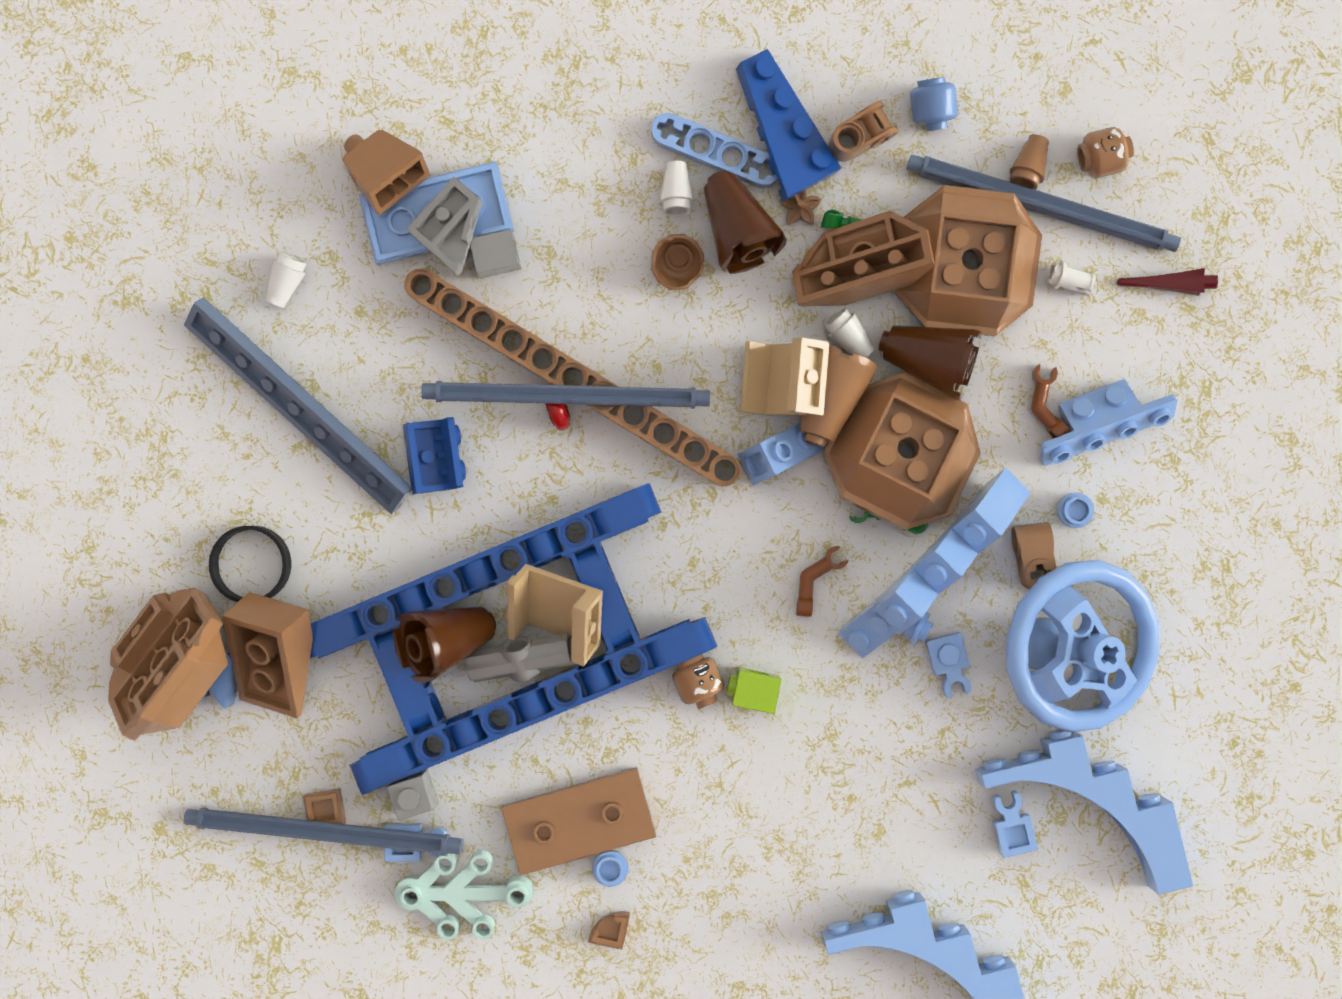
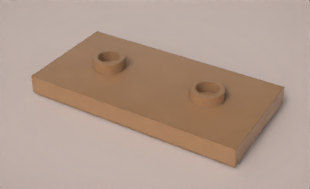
(578, 821)

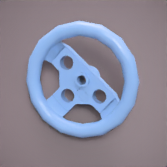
(1087, 648)

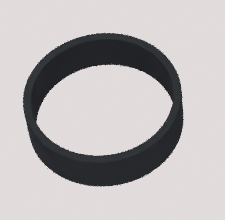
(216, 550)

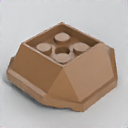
(1007, 253)
(880, 480)
(165, 663)

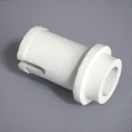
(1066, 277)

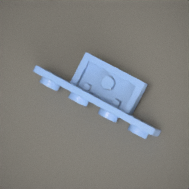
(1104, 417)

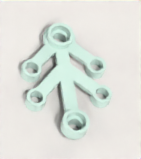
(458, 894)

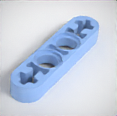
(713, 156)

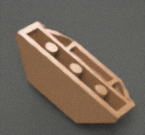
(863, 261)

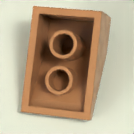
(269, 652)

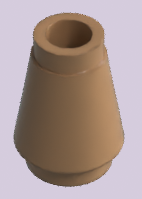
(1031, 162)

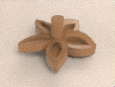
(801, 207)

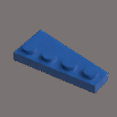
(792, 140)

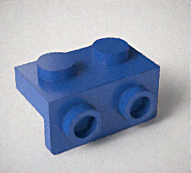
(434, 455)

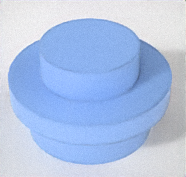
(1075, 510)
(919, 630)
(610, 868)

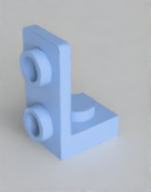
(777, 454)

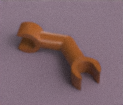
(1053, 425)
(807, 578)

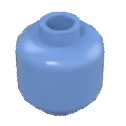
(934, 103)

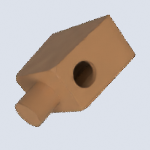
(383, 168)

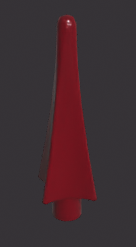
(1186, 282)

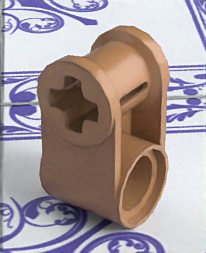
(866, 129)
(1033, 547)

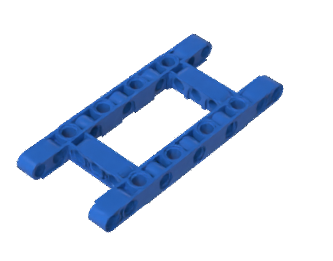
(536, 702)

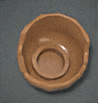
(677, 261)

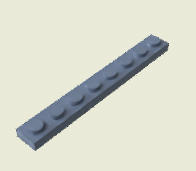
(297, 405)

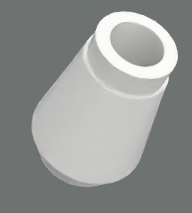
(676, 190)
(284, 278)
(849, 333)

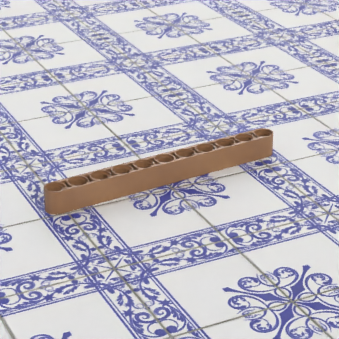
(561, 364)

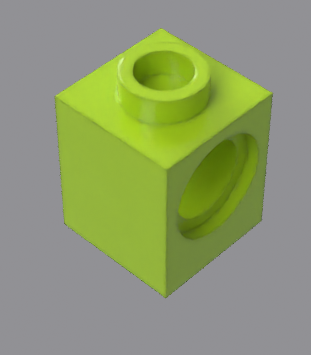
(754, 690)

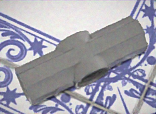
(519, 658)

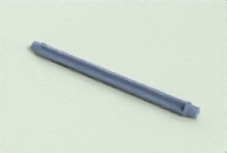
(1047, 203)
(565, 394)
(324, 831)

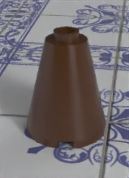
(739, 224)
(933, 355)
(440, 639)

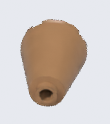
(845, 385)

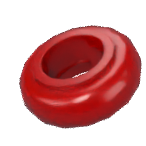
(559, 415)

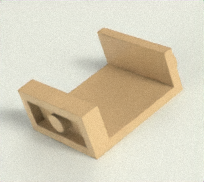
(785, 377)
(557, 607)

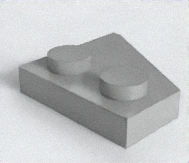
(448, 224)

